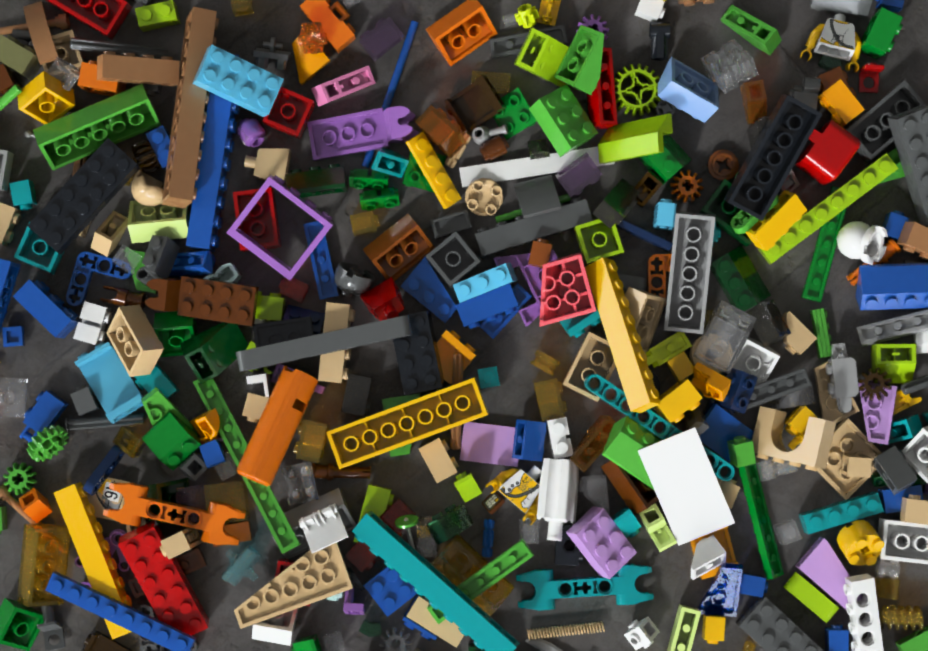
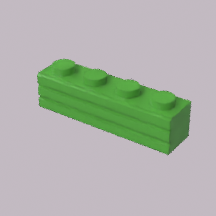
(820, 330)

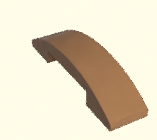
(40, 32)

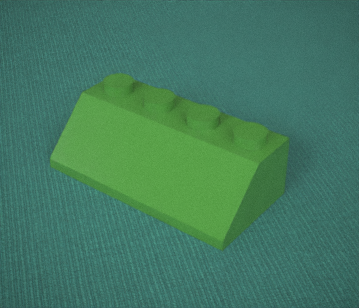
(623, 447)

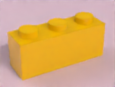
(777, 221)

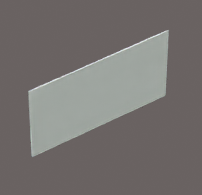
(686, 486)

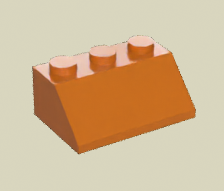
(461, 31)

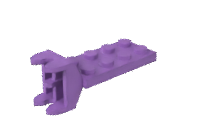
(360, 132)

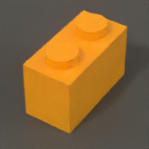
(840, 103)

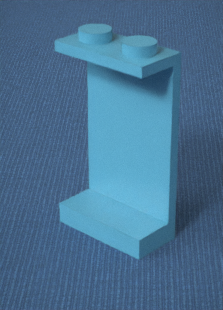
(110, 382)

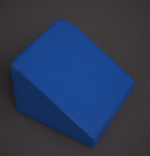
(212, 453)

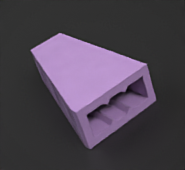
(825, 570)

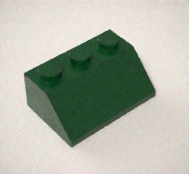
(318, 180)
(739, 279)

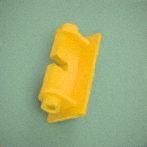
(548, 12)

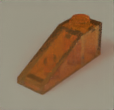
(592, 443)

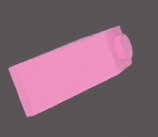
(343, 85)

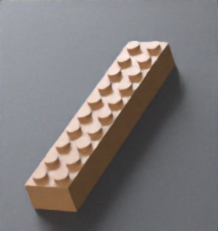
(188, 111)

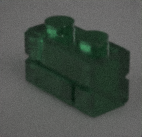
(450, 523)

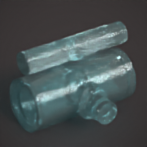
(241, 565)

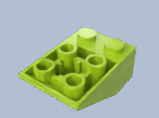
(541, 56)

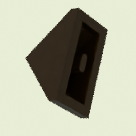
(647, 187)

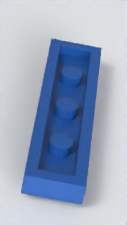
(321, 262)

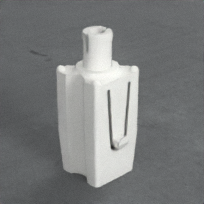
(558, 495)

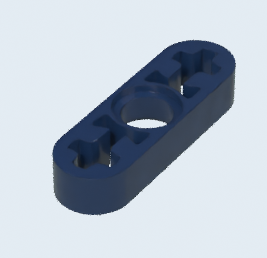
(103, 470)

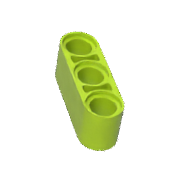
(811, 597)

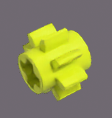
(527, 15)

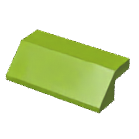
(634, 139)

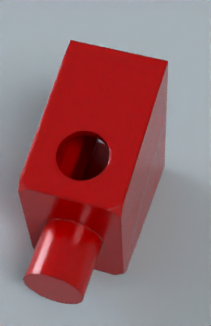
(384, 300)

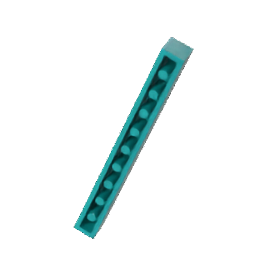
(433, 585)

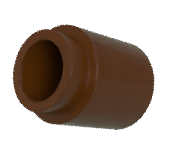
(494, 148)

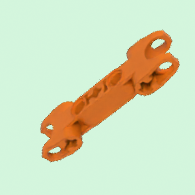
(139, 505)

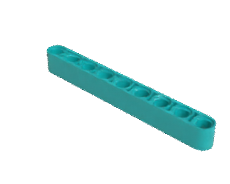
(652, 418)

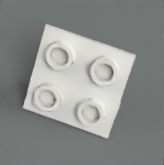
(323, 528)

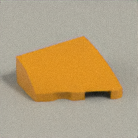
(307, 64)
(710, 382)
(207, 425)

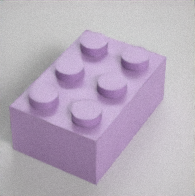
(601, 542)

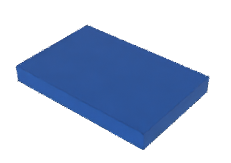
(721, 429)

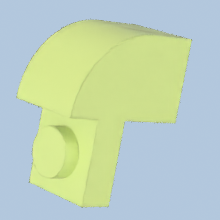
(657, 528)

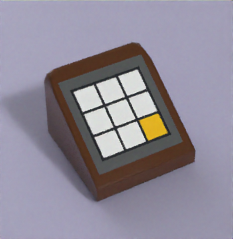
(493, 502)

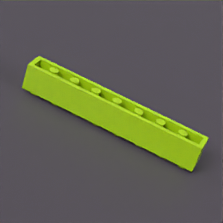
(831, 206)

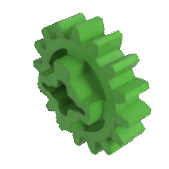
(47, 443)

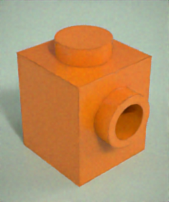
(35, 505)

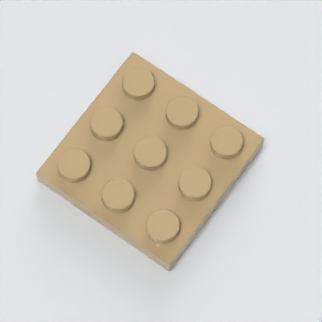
(852, 441)

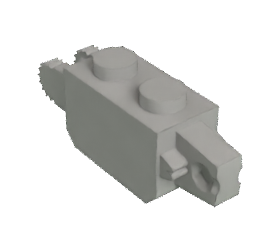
(842, 377)

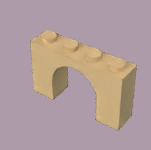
(811, 452)

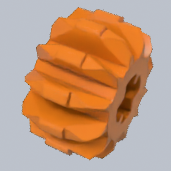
(691, 182)

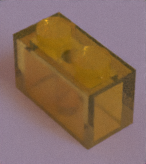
(549, 399)

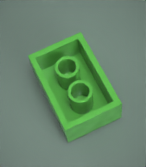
(563, 120)

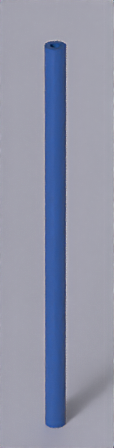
(395, 79)

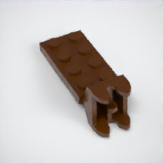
(205, 299)

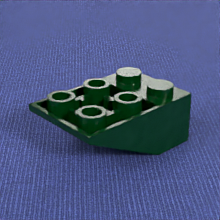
(213, 350)

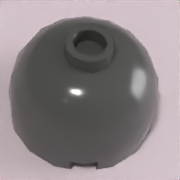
(351, 279)

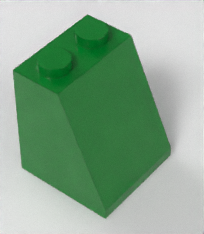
(669, 162)

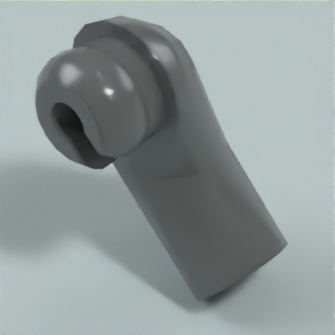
(24, 35)

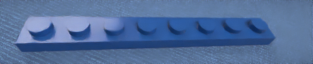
(119, 613)

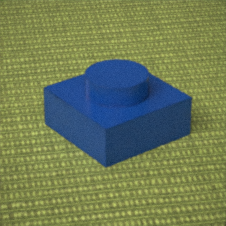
(13, 336)

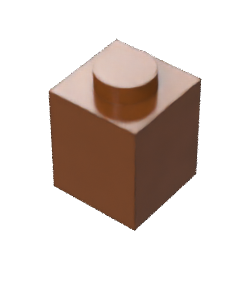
(539, 253)

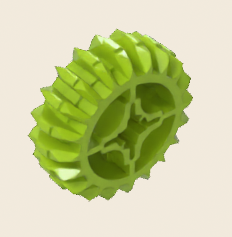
(633, 73)

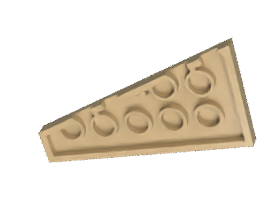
(302, 583)

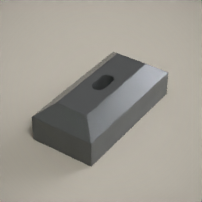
(696, 419)

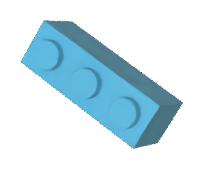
(485, 282)

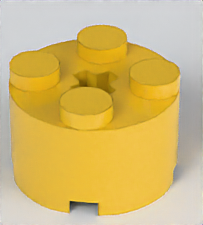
(860, 543)

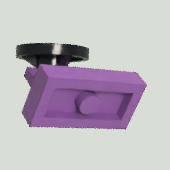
(349, 607)

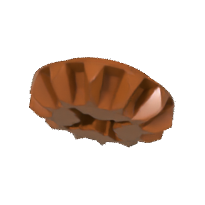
(720, 156)

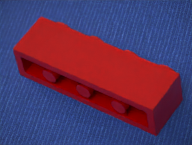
(603, 100)

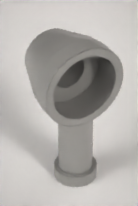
(488, 133)

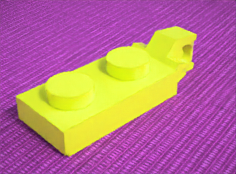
(667, 349)

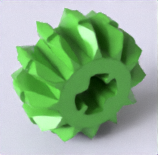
(20, 487)

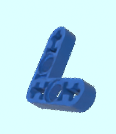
(88, 270)

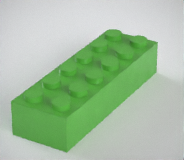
(88, 128)

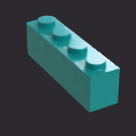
(841, 512)

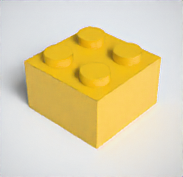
(45, 98)

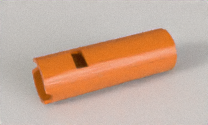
(277, 426)

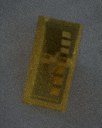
(129, 442)

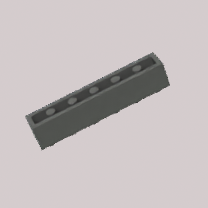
(526, 230)

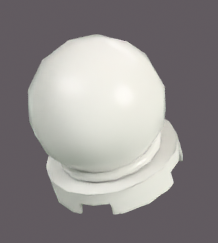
(862, 242)

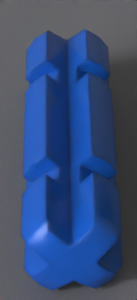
(488, 535)

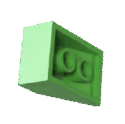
(582, 61)

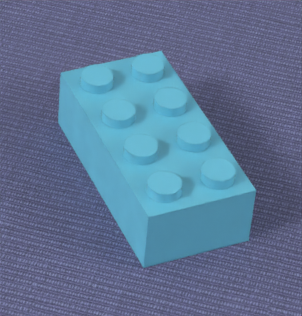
(238, 81)

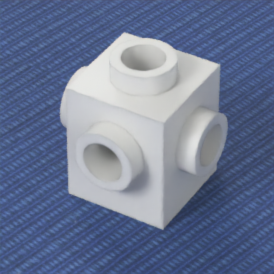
(641, 633)

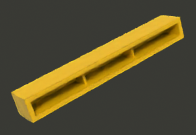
(622, 335)
(92, 548)

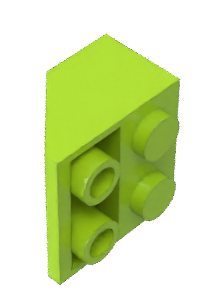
(895, 359)

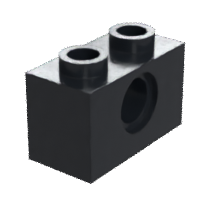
(565, 556)

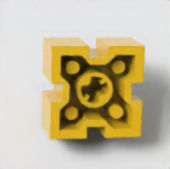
(797, 423)

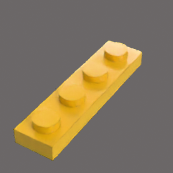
(433, 170)

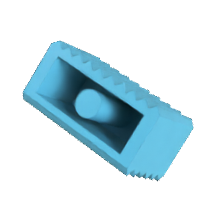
(664, 215)

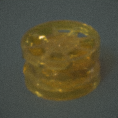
(545, 362)

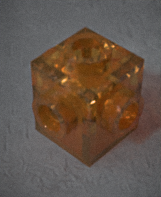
(312, 38)

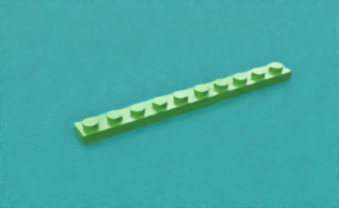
(236, 445)

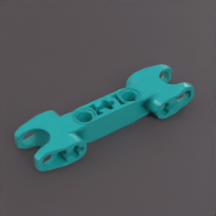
(548, 588)

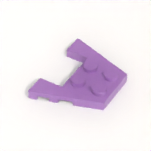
(533, 277)

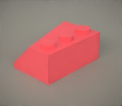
(565, 290)

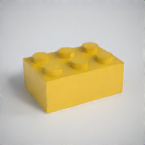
(678, 400)

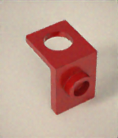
(872, 71)

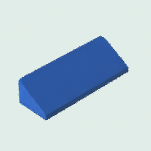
(192, 264)

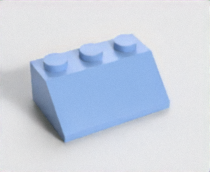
(688, 90)

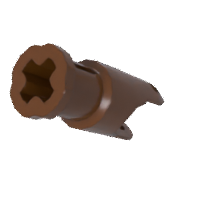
(125, 297)

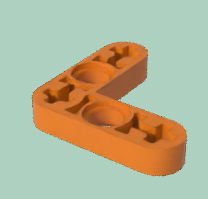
(664, 267)

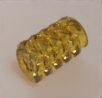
(901, 616)

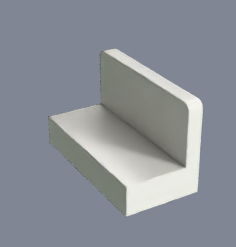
(261, 378)

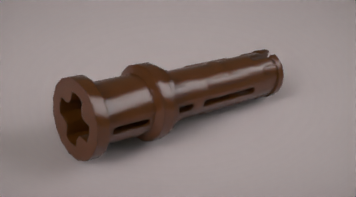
(330, 471)

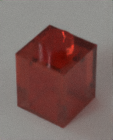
(294, 289)

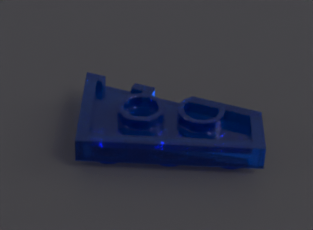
(724, 592)

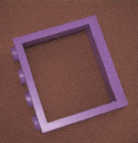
(308, 206)

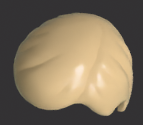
(146, 189)

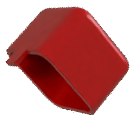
(828, 152)

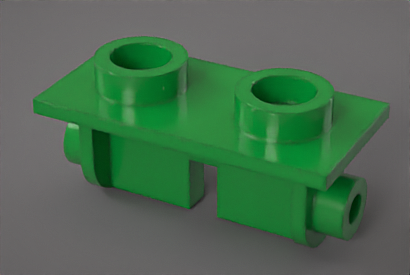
(359, 179)
(370, 201)

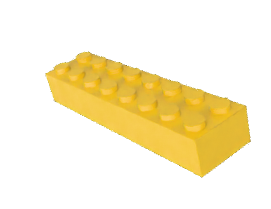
(407, 423)

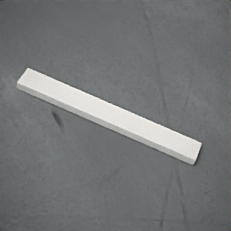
(525, 167)

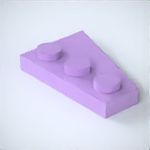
(879, 415)

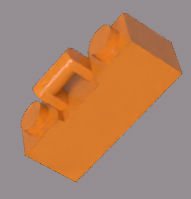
(337, 32)

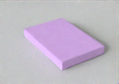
(488, 444)

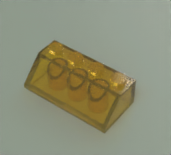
(43, 552)
(461, 561)

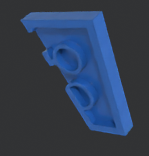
(429, 291)

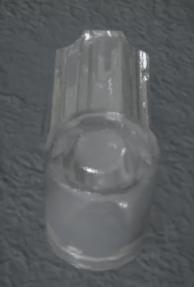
(770, 470)

